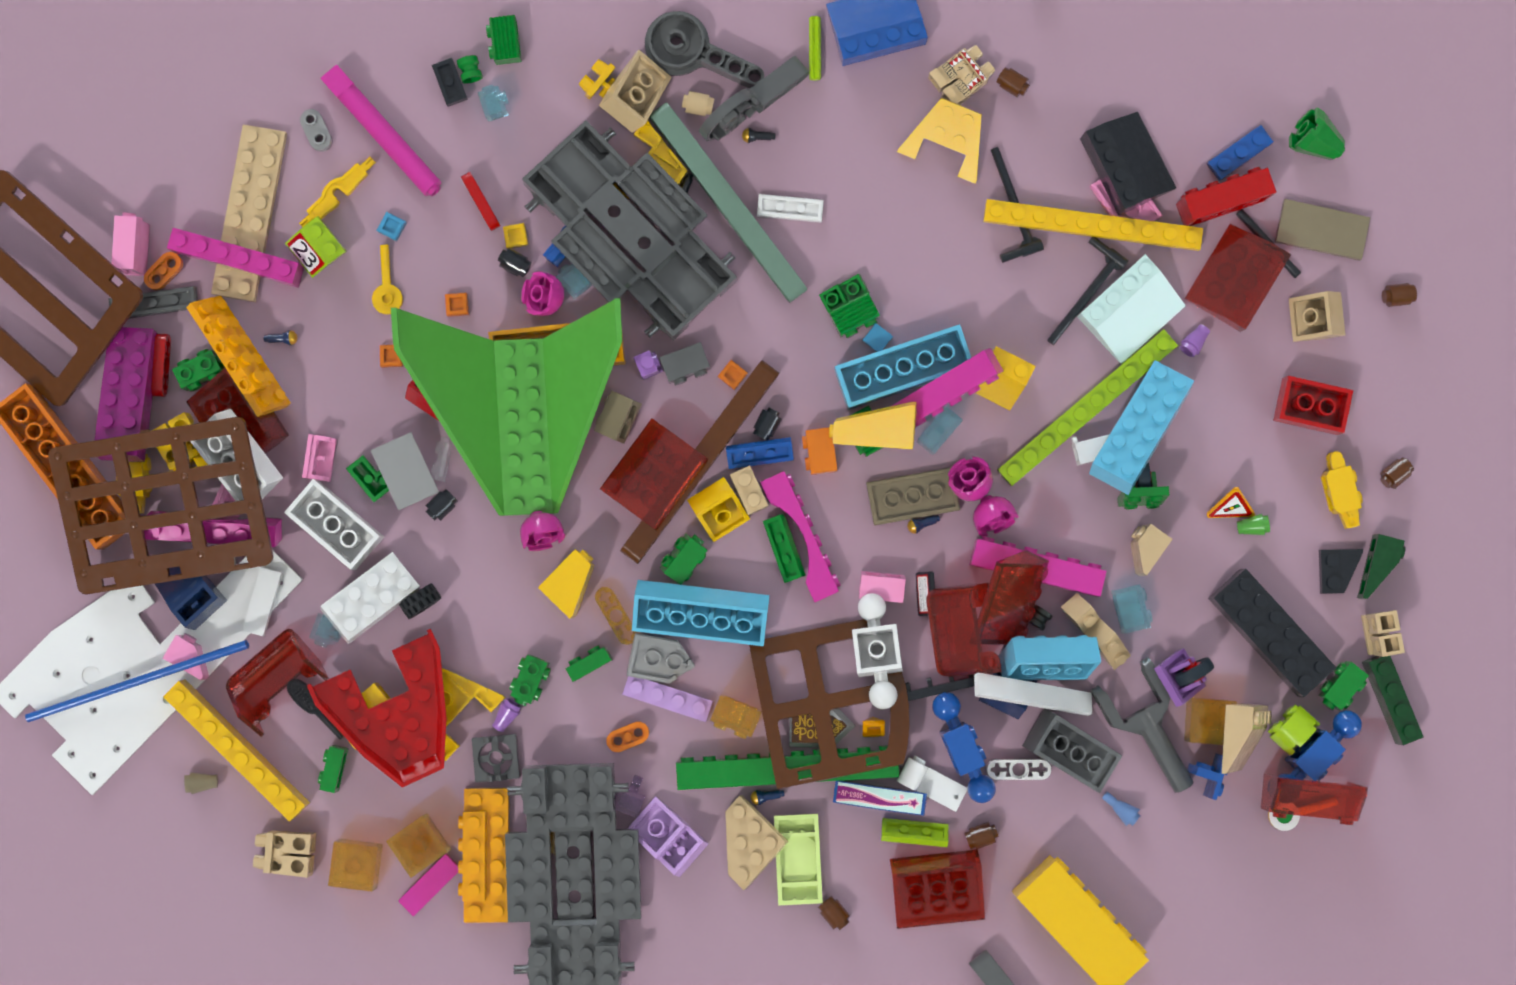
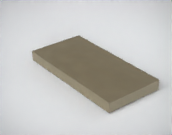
(1322, 229)
(911, 497)

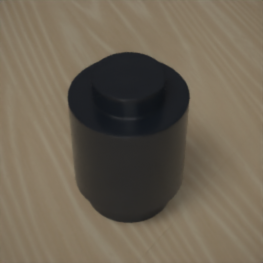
(514, 262)
(767, 423)
(441, 505)

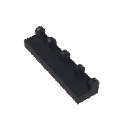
(937, 689)

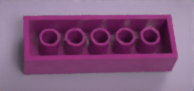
(126, 388)

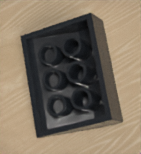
(1127, 162)

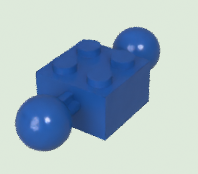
(962, 748)
(1323, 748)

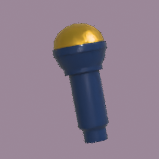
(288, 337)
(917, 525)
(759, 797)

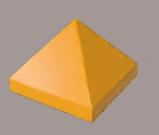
(873, 727)

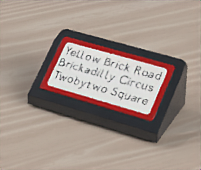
(924, 584)

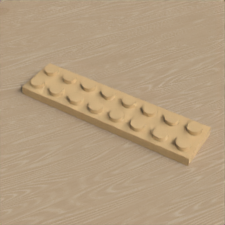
(250, 206)

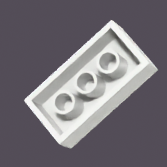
(220, 450)
(334, 524)
(369, 598)

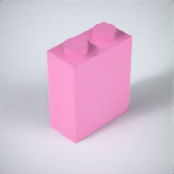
(130, 244)

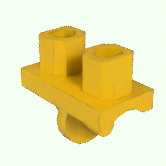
(590, 87)

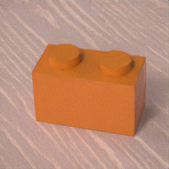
(821, 451)

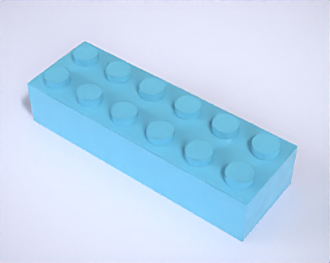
(901, 367)
(1141, 427)
(700, 613)

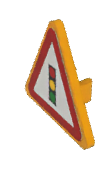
(1232, 505)

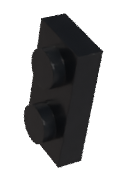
(449, 82)

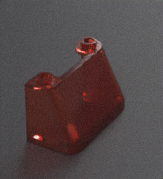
(957, 631)

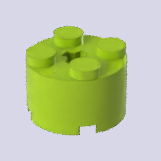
(1294, 729)

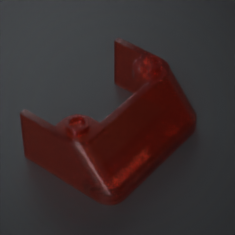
(268, 675)
(1313, 798)

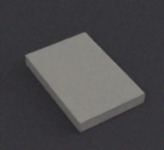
(404, 471)

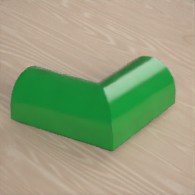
(368, 478)

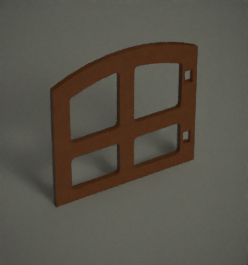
(819, 706)

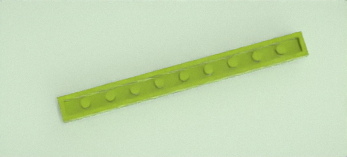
(1087, 408)

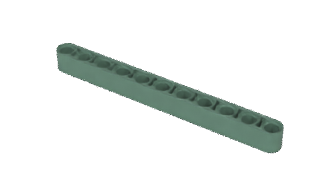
(728, 202)

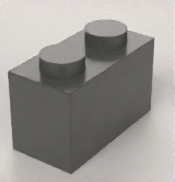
(685, 363)

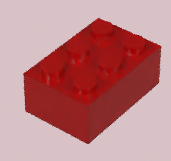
(1313, 405)

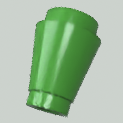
(1254, 525)

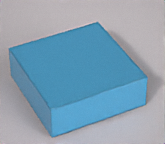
(391, 226)
(877, 338)

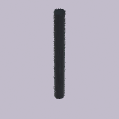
(1256, 230)

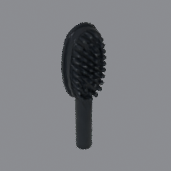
(300, 694)

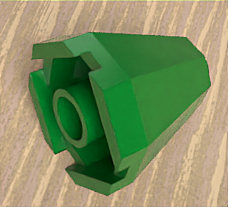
(1317, 136)

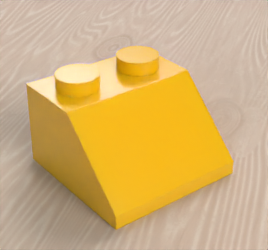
(718, 509)

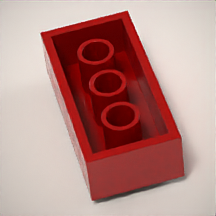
(1225, 197)

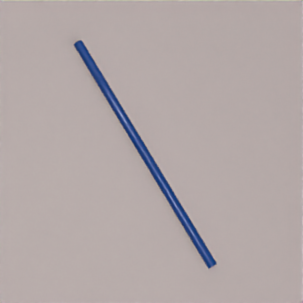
(139, 680)

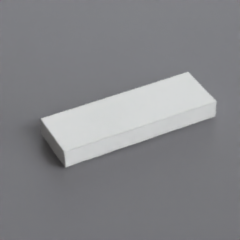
(790, 208)
(262, 601)

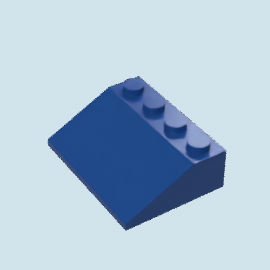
(875, 28)

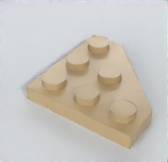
(750, 842)

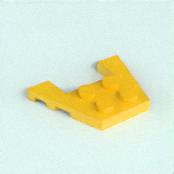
(953, 128)
(660, 153)
(458, 694)

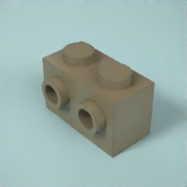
(617, 417)

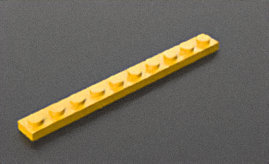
(1093, 225)

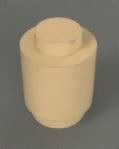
(698, 103)

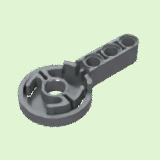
(757, 98)

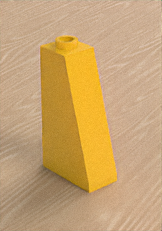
(877, 428)

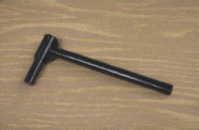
(1029, 245)
(1114, 261)

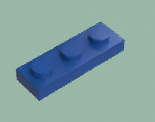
(1240, 152)
(759, 453)

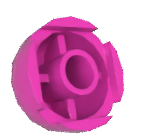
(542, 294)
(970, 479)
(993, 514)
(540, 531)

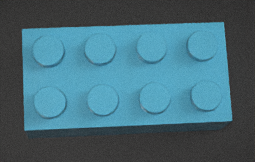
(1050, 658)

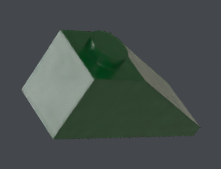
(1381, 560)

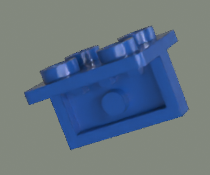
(1213, 775)

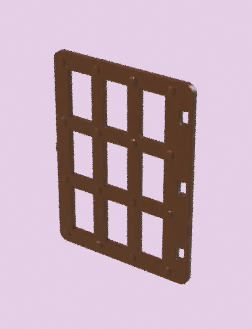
(154, 569)

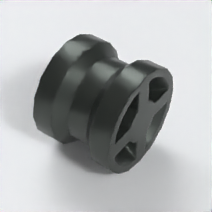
(1040, 617)

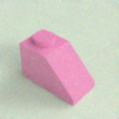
(184, 648)

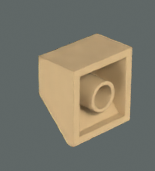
(1317, 316)
(1147, 547)

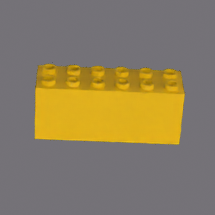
(1080, 923)

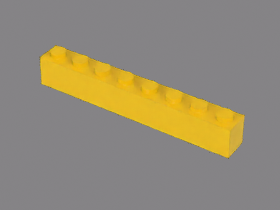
(236, 749)

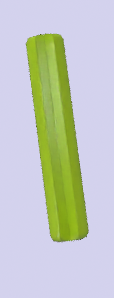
(815, 48)

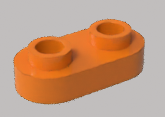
(162, 269)
(628, 736)

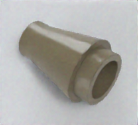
(199, 782)

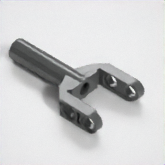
(1149, 725)

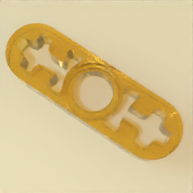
(612, 599)

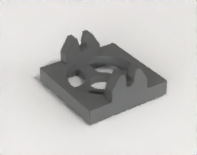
(513, 771)

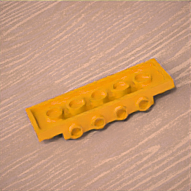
(238, 355)
(484, 854)

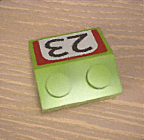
(315, 246)

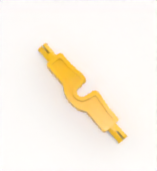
(346, 184)

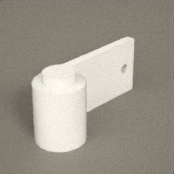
(926, 780)

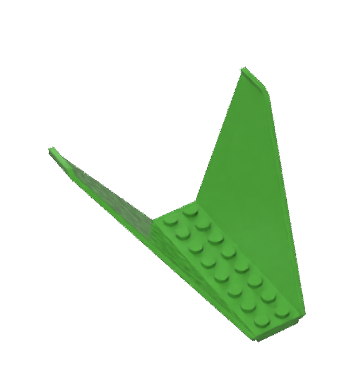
(514, 403)

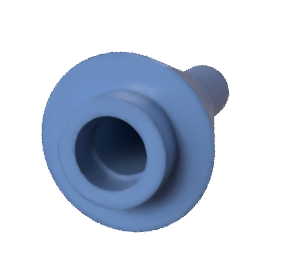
(1125, 811)

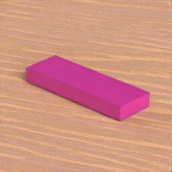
(429, 885)

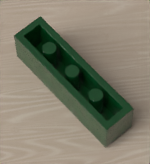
(1392, 700)

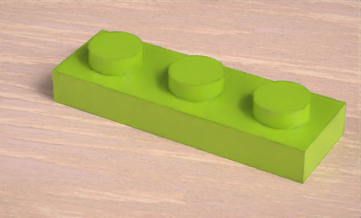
(914, 832)

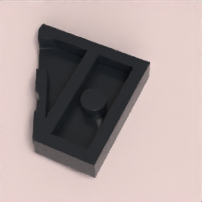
(1337, 569)

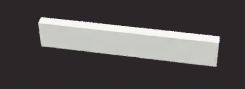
(1033, 694)

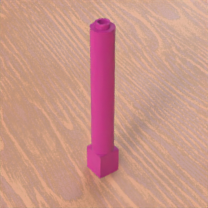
(381, 131)

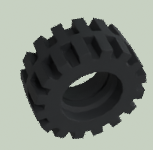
(420, 601)

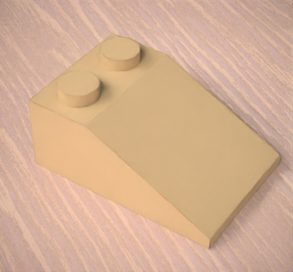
(635, 92)

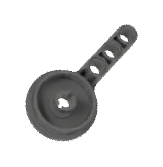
(695, 50)

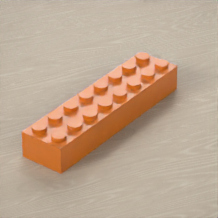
(38, 430)

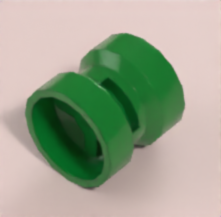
(470, 69)

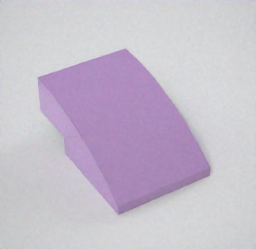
(668, 837)

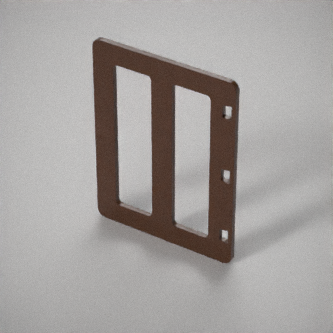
(89, 342)

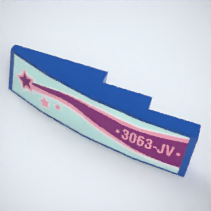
(880, 797)

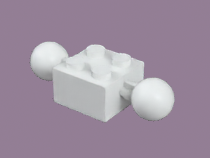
(877, 651)

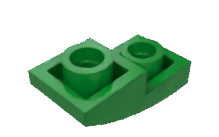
(844, 292)

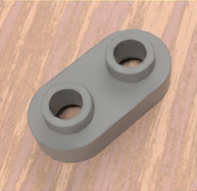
(316, 129)

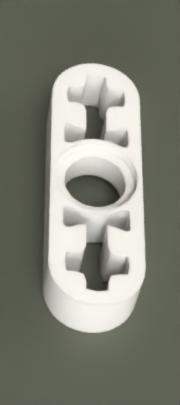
(1002, 774)

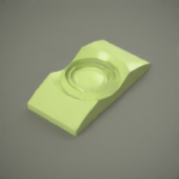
(799, 860)

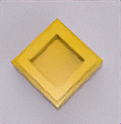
(515, 235)

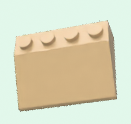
(1242, 732)

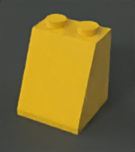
(1010, 382)
(569, 582)

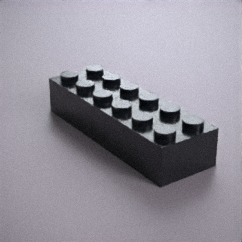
(1272, 633)

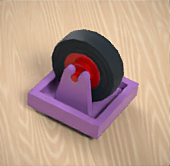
(1183, 675)

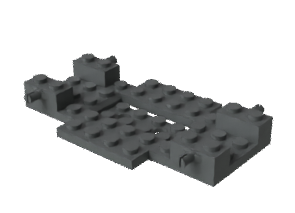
(677, 277)
(576, 944)

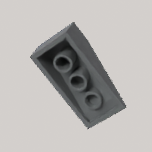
(1072, 750)

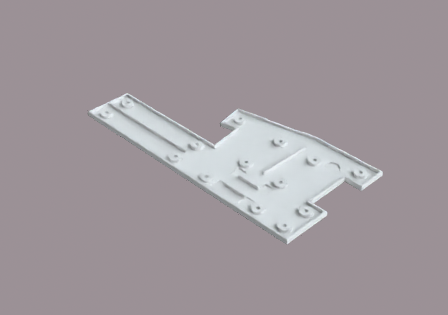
(121, 647)

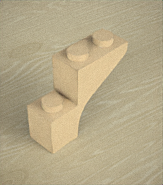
(1090, 624)

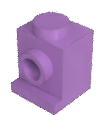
(648, 364)

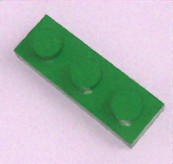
(784, 548)

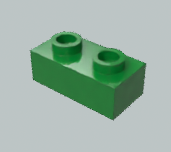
(581, 667)
(333, 771)

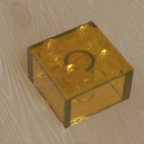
(735, 716)
(1205, 720)
(418, 845)
(355, 865)

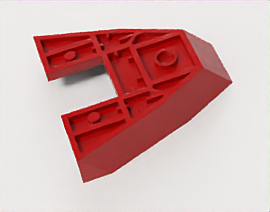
(403, 733)

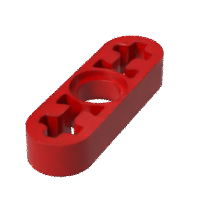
(480, 201)
(161, 365)

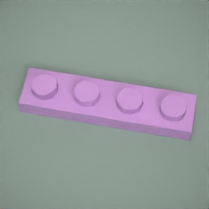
(668, 698)

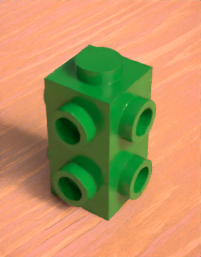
(198, 370)
(684, 557)
(1344, 684)
(527, 685)

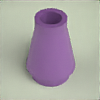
(1194, 341)
(506, 714)

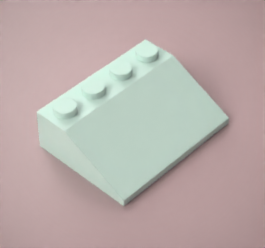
(1132, 309)

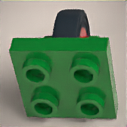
(1144, 492)

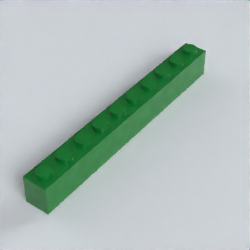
(759, 770)

